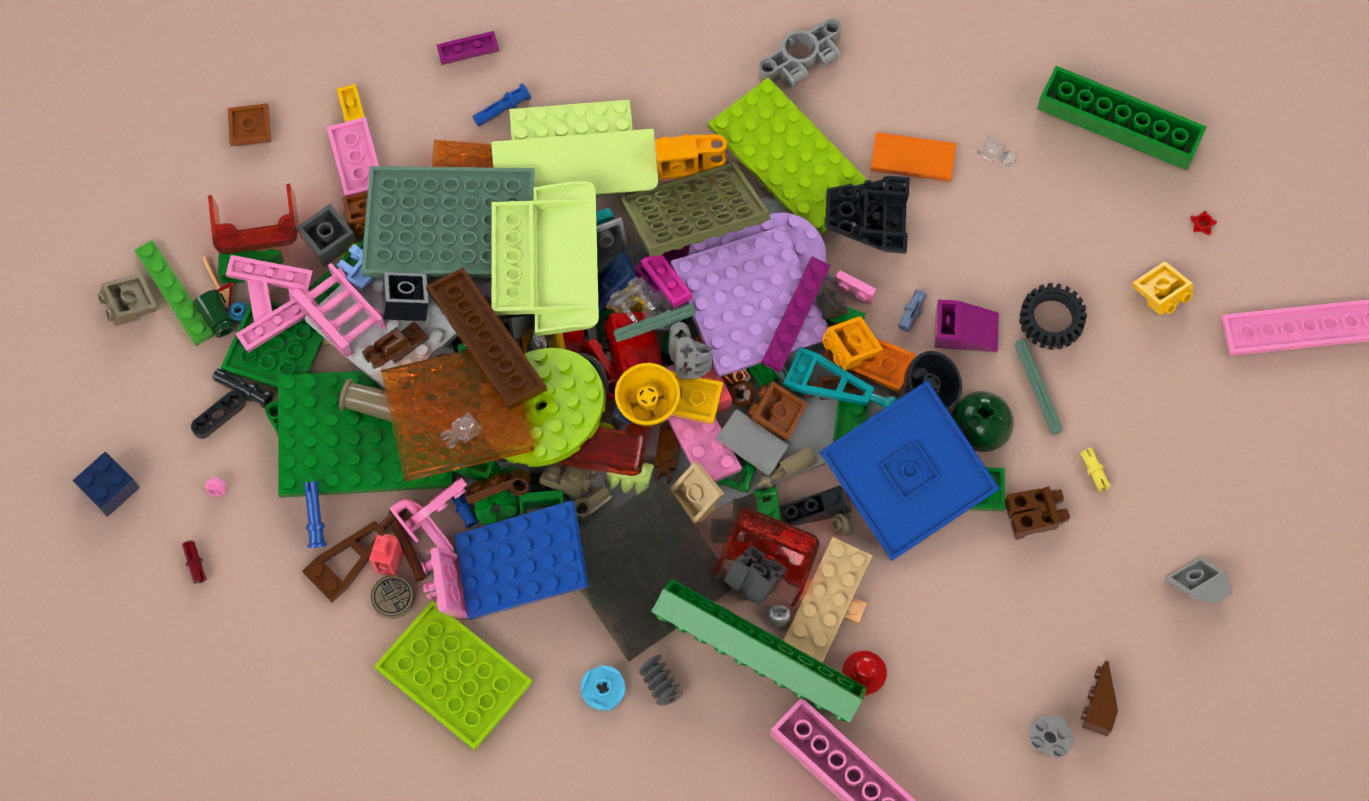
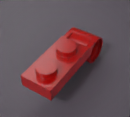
(595, 349)

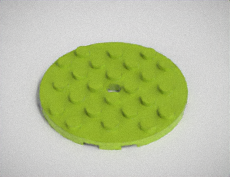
(573, 406)

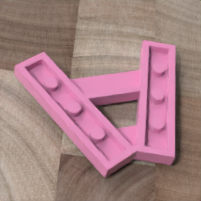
(260, 275)

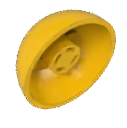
(647, 383)

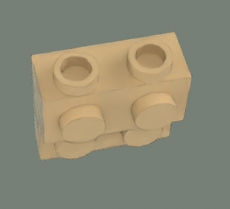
(697, 493)

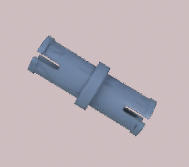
(912, 310)

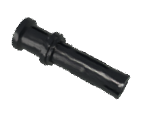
(250, 391)

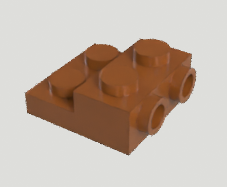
(355, 210)
(777, 410)

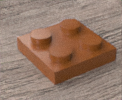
(249, 125)

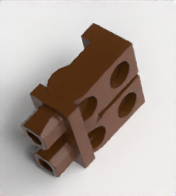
(1035, 511)

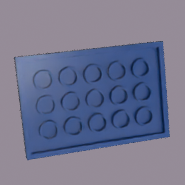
(521, 560)

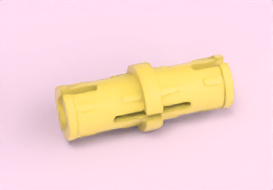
(1095, 469)

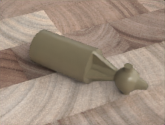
(789, 467)

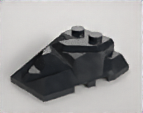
(871, 212)

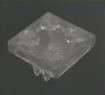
(623, 300)

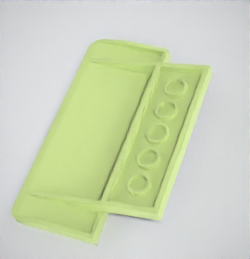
(581, 144)
(547, 258)

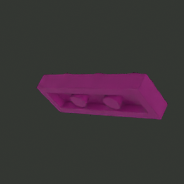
(467, 47)

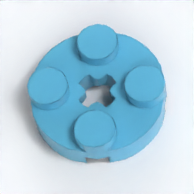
(607, 700)

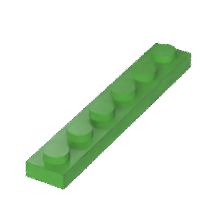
(174, 293)

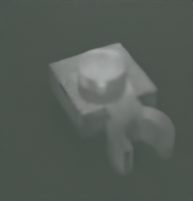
(463, 429)

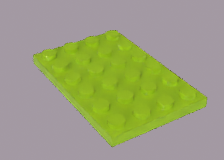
(453, 675)

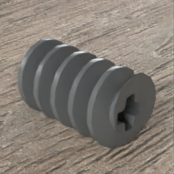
(658, 681)

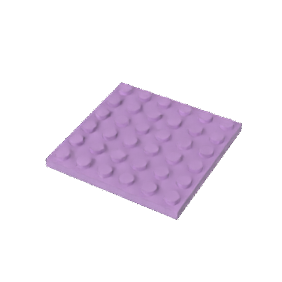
(743, 296)

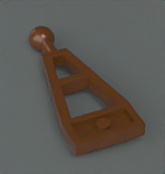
(326, 579)

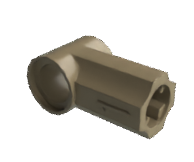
(592, 503)

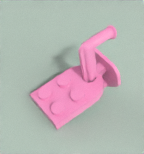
(421, 517)

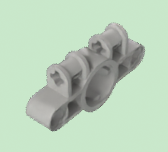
(793, 70)

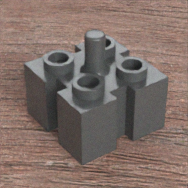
(755, 575)

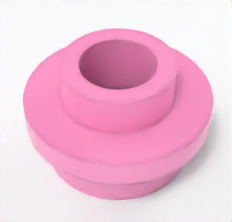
(215, 487)

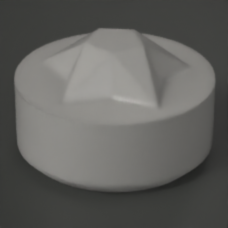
(779, 615)

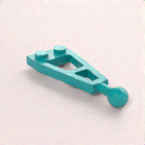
(803, 367)

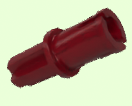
(194, 562)

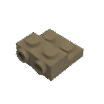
(126, 299)
(567, 478)

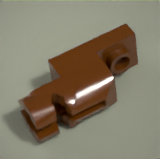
(395, 345)

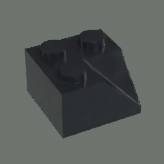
(405, 296)

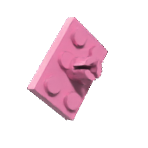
(446, 584)

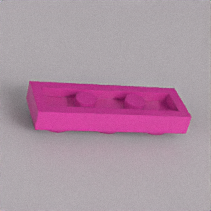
(667, 280)

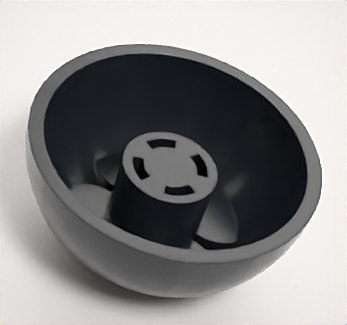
(940, 373)

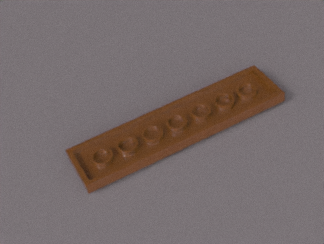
(486, 339)

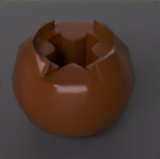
(749, 394)

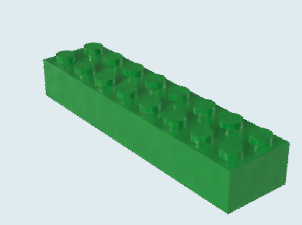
(1121, 117)

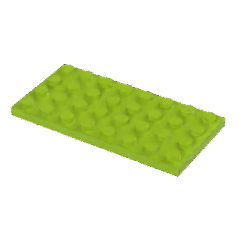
(785, 151)

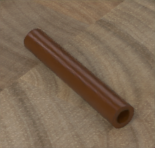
(408, 551)

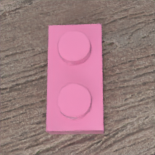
(859, 289)

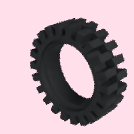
(1052, 294)

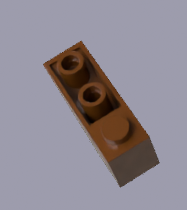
(1103, 706)

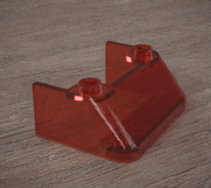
(230, 240)
(614, 450)
(776, 539)

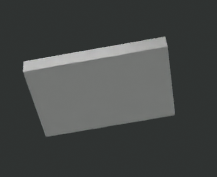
(752, 442)

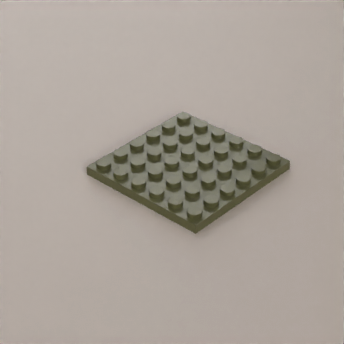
(694, 209)

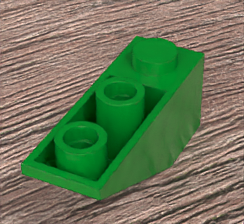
(270, 255)

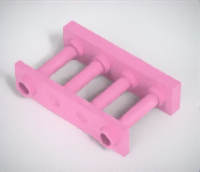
(330, 328)

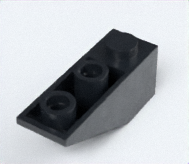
(817, 507)

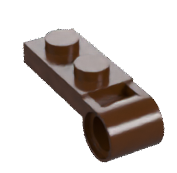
(499, 483)

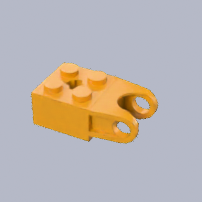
(687, 155)

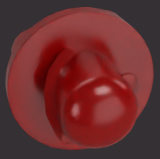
(866, 669)

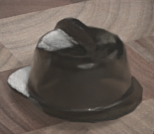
(831, 301)

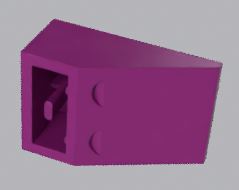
(965, 327)

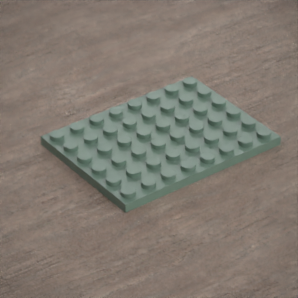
(436, 218)

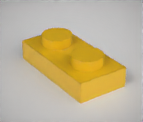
(350, 102)

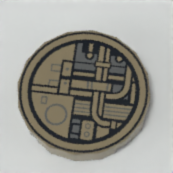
(392, 596)

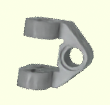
(689, 352)

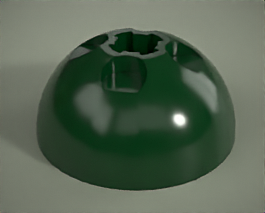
(981, 431)

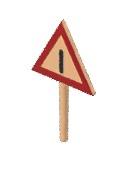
(225, 291)

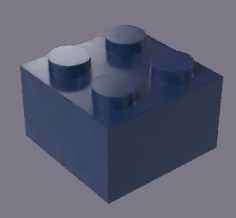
(106, 483)

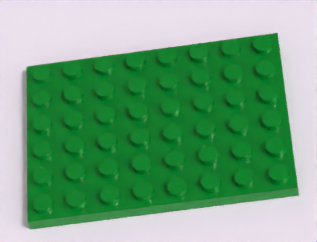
(337, 447)

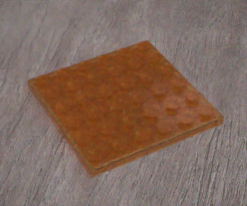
(435, 393)

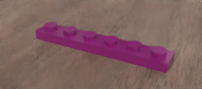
(795, 314)

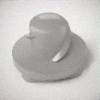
(1051, 735)

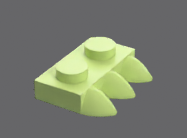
(641, 481)

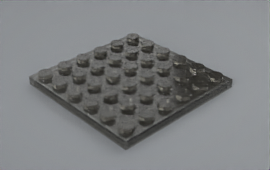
(635, 556)

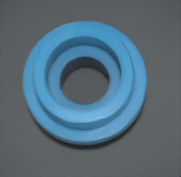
(237, 316)

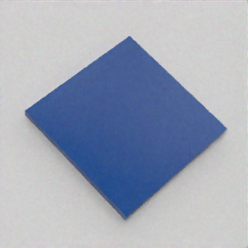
(909, 470)

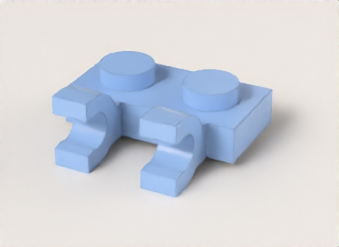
(353, 274)

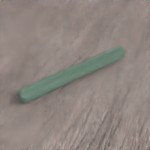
(1038, 387)

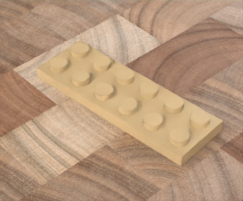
(828, 599)

